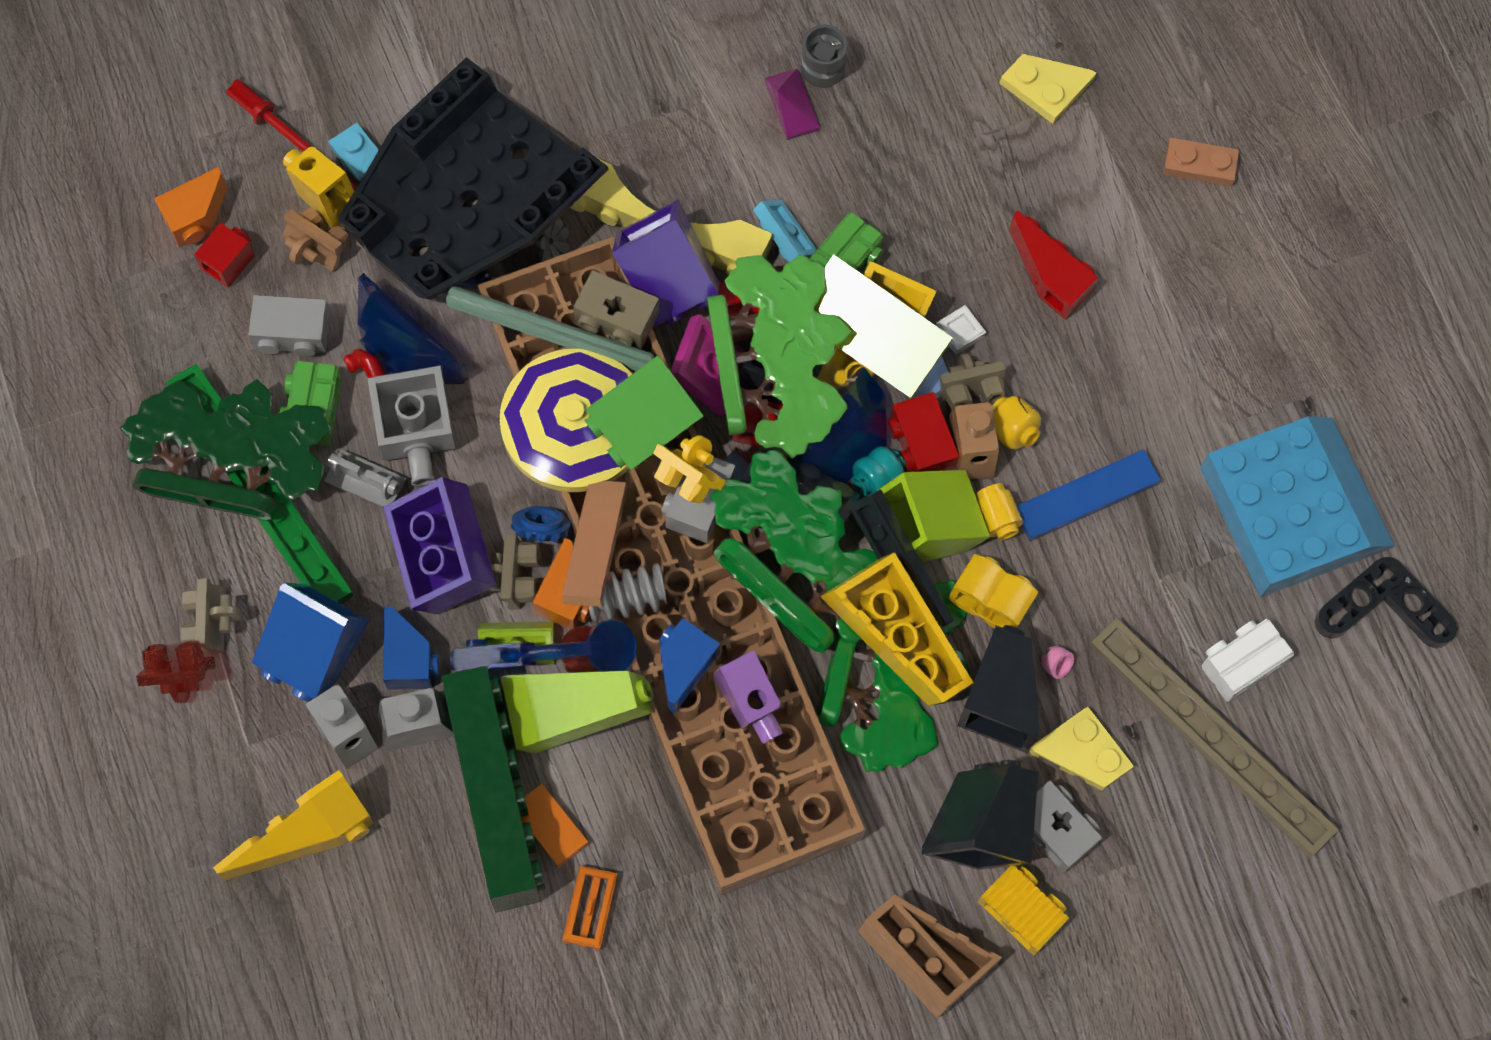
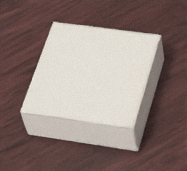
(963, 328)

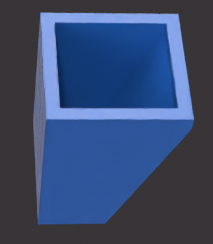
(307, 640)

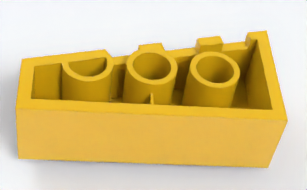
(900, 629)

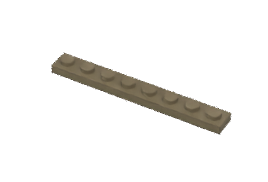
(1214, 738)

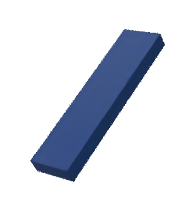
(1087, 495)

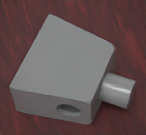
(414, 719)
(340, 725)

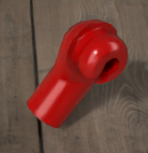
(363, 360)

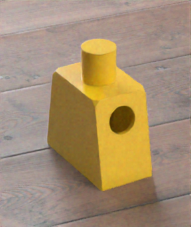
(313, 177)

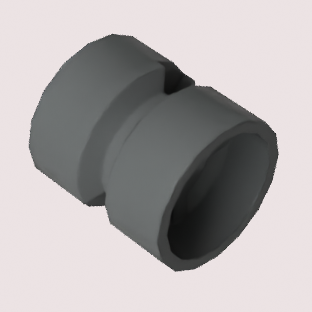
(823, 56)

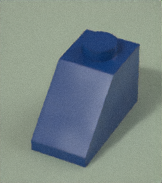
(407, 655)
(684, 660)

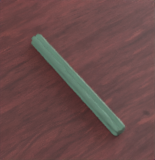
(545, 328)

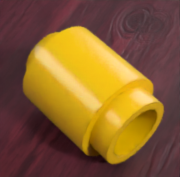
(999, 511)

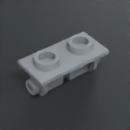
(363, 478)

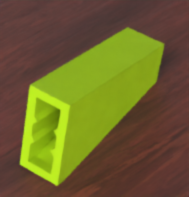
(568, 706)

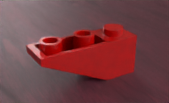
(1054, 272)

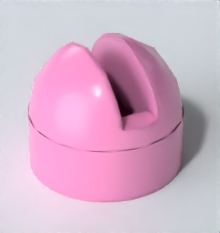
(1057, 661)

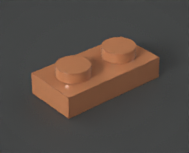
(1201, 162)

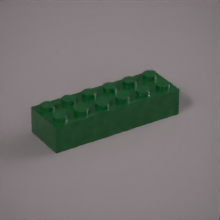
(490, 788)

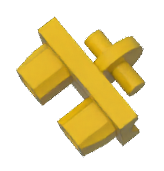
(689, 463)

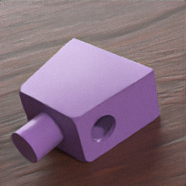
(747, 678)

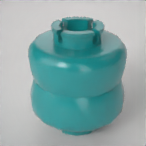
(876, 470)

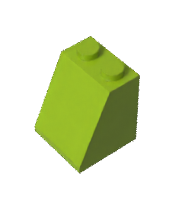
(937, 512)

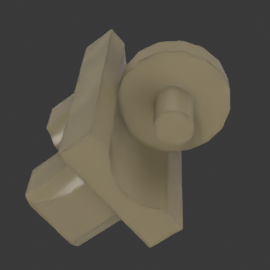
(972, 380)
(509, 575)
(212, 615)

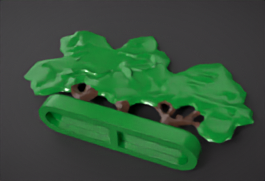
(800, 533)
(902, 724)

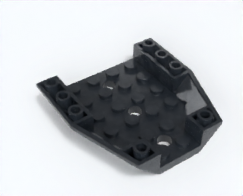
(455, 149)

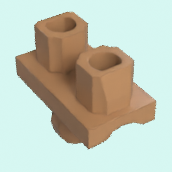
(311, 242)

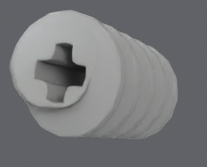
(631, 592)

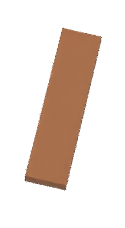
(594, 544)

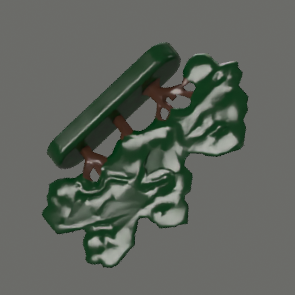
(234, 438)

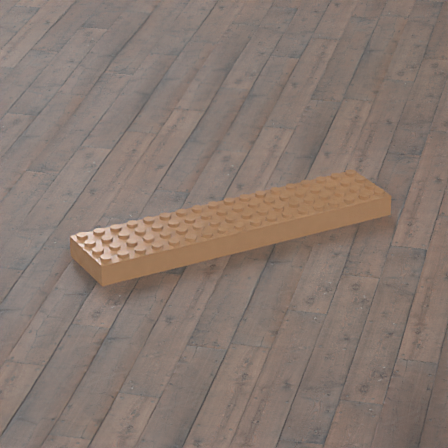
(747, 800)

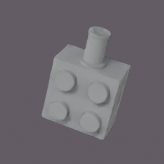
(412, 418)

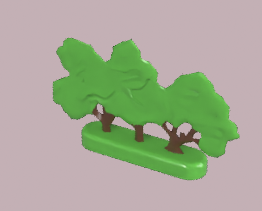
(788, 343)

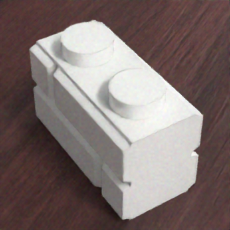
(1246, 659)

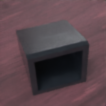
(1004, 692)
(986, 818)

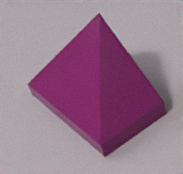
(792, 104)

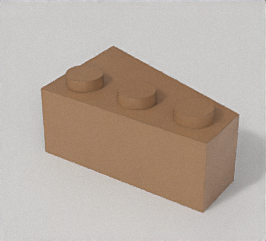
(925, 954)

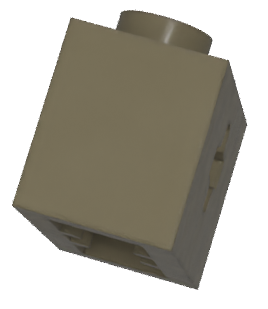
(604, 297)

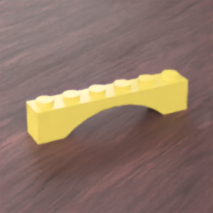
(721, 242)

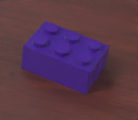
(439, 546)

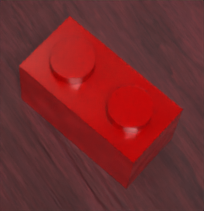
(923, 435)

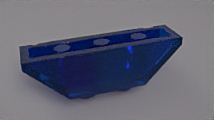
(399, 337)
(856, 432)

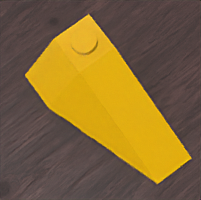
(903, 288)
(325, 819)

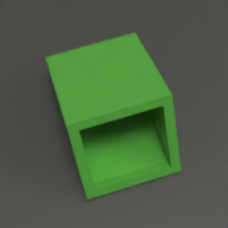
(642, 413)

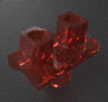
(175, 676)

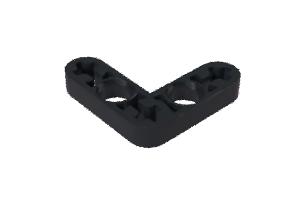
(1392, 593)

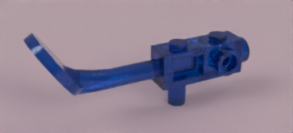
(608, 648)

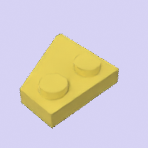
(1046, 84)
(1084, 750)

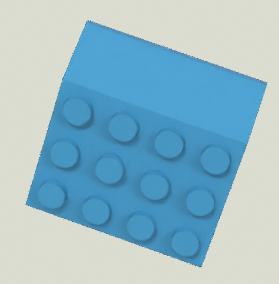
(1295, 503)

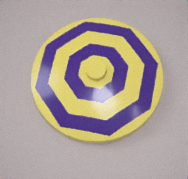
(546, 417)

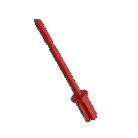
(263, 111)

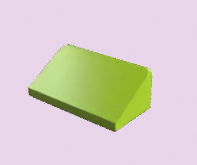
(515, 632)

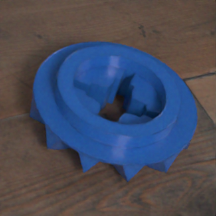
(540, 524)

